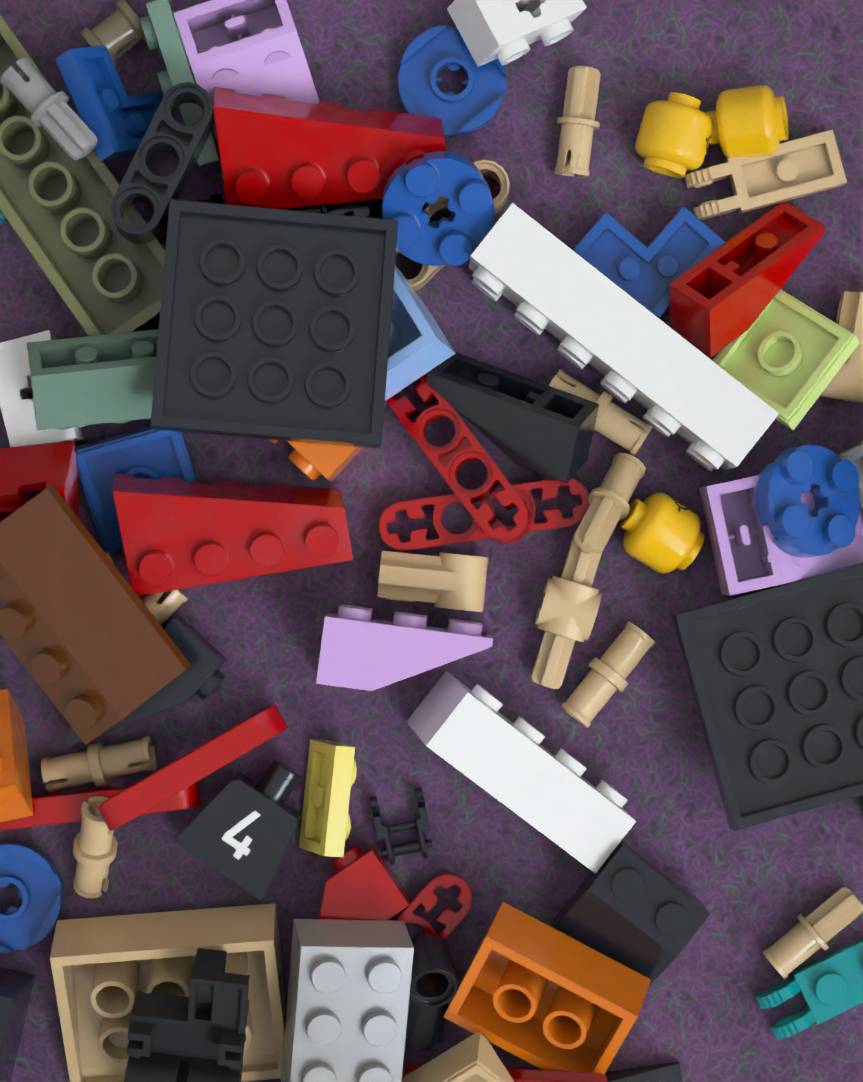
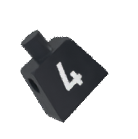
(246, 828)

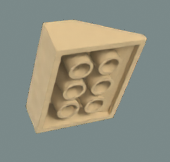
(110, 958)

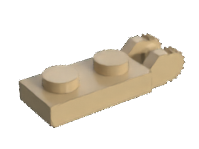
(792, 172)

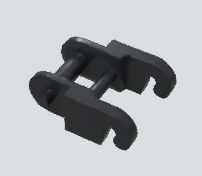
(383, 830)

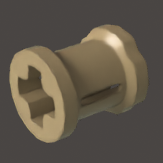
(117, 32)

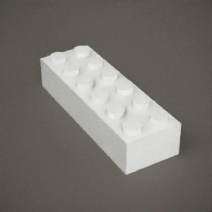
(620, 340)

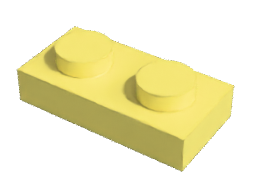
(327, 797)

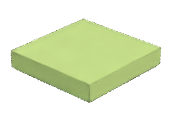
(788, 356)

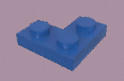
(103, 103)
(643, 270)

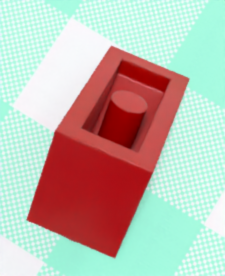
(362, 888)

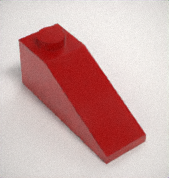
(739, 279)

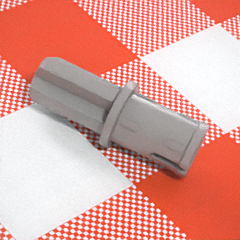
(49, 109)

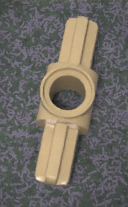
(566, 615)

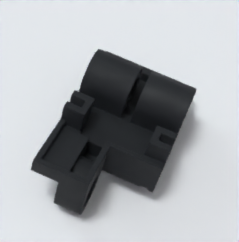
(192, 1035)

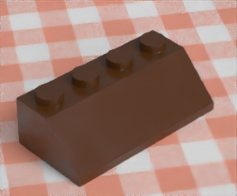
(78, 619)

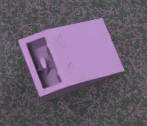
(246, 49)
(745, 549)
(377, 653)

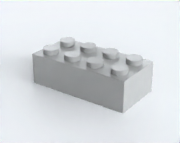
(347, 1001)

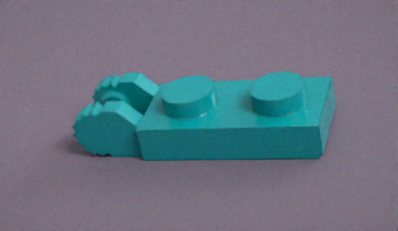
(827, 986)

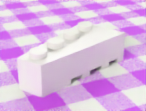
(520, 772)

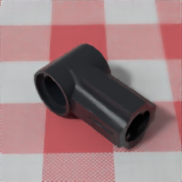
(430, 991)

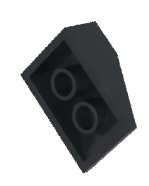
(632, 913)

